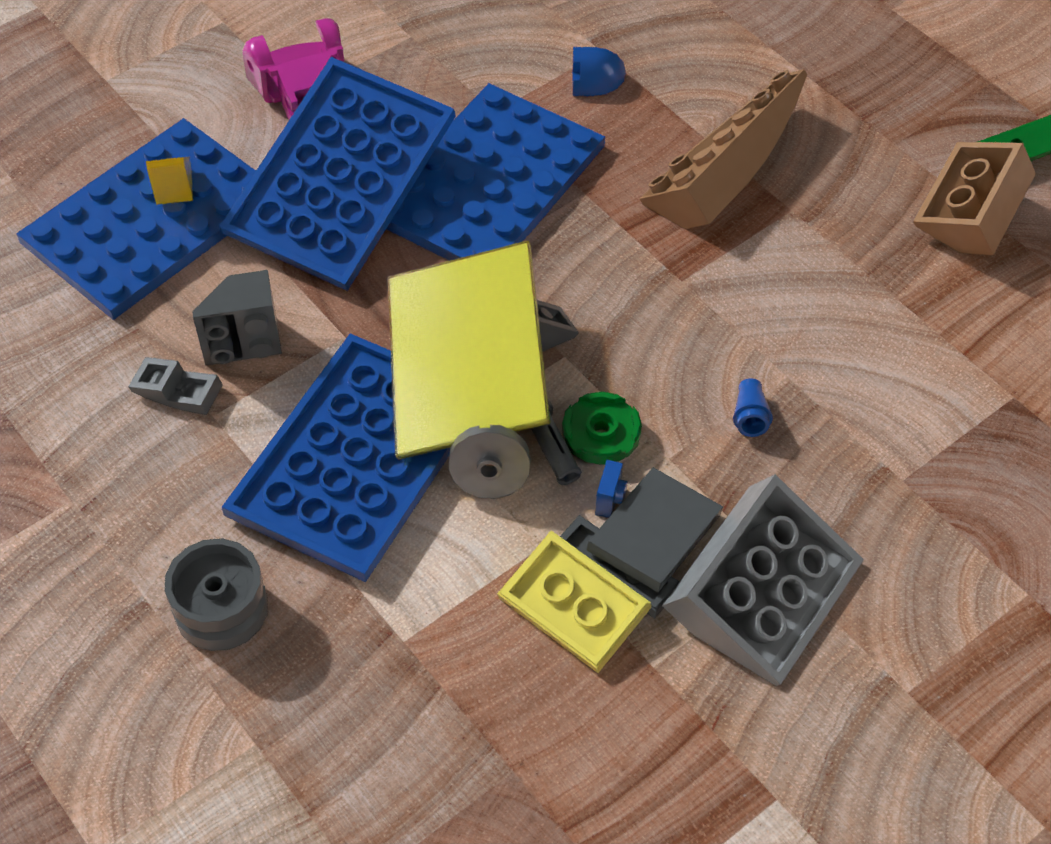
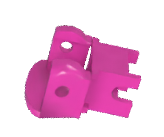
(292, 70)

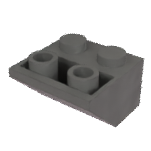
(238, 320)

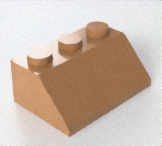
(976, 195)

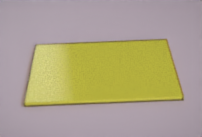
(465, 349)

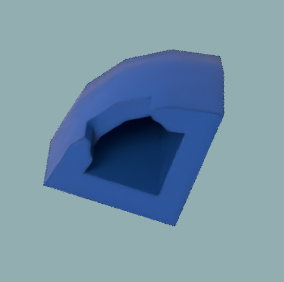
(596, 71)

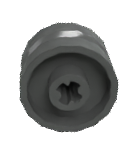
(216, 594)

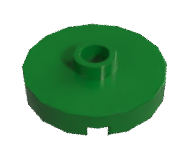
(606, 413)

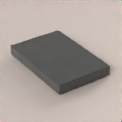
(654, 529)

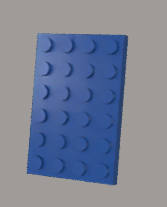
(338, 173)
(494, 176)
(116, 239)
(332, 468)

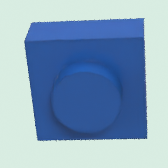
(611, 489)

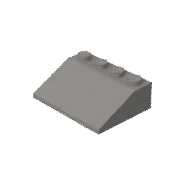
(764, 580)

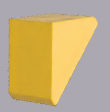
(171, 180)

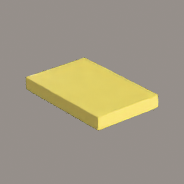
(574, 601)

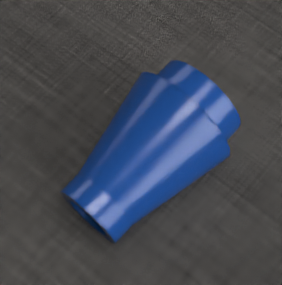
(752, 411)

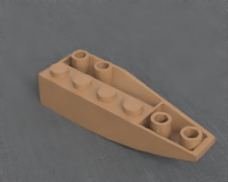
(727, 158)

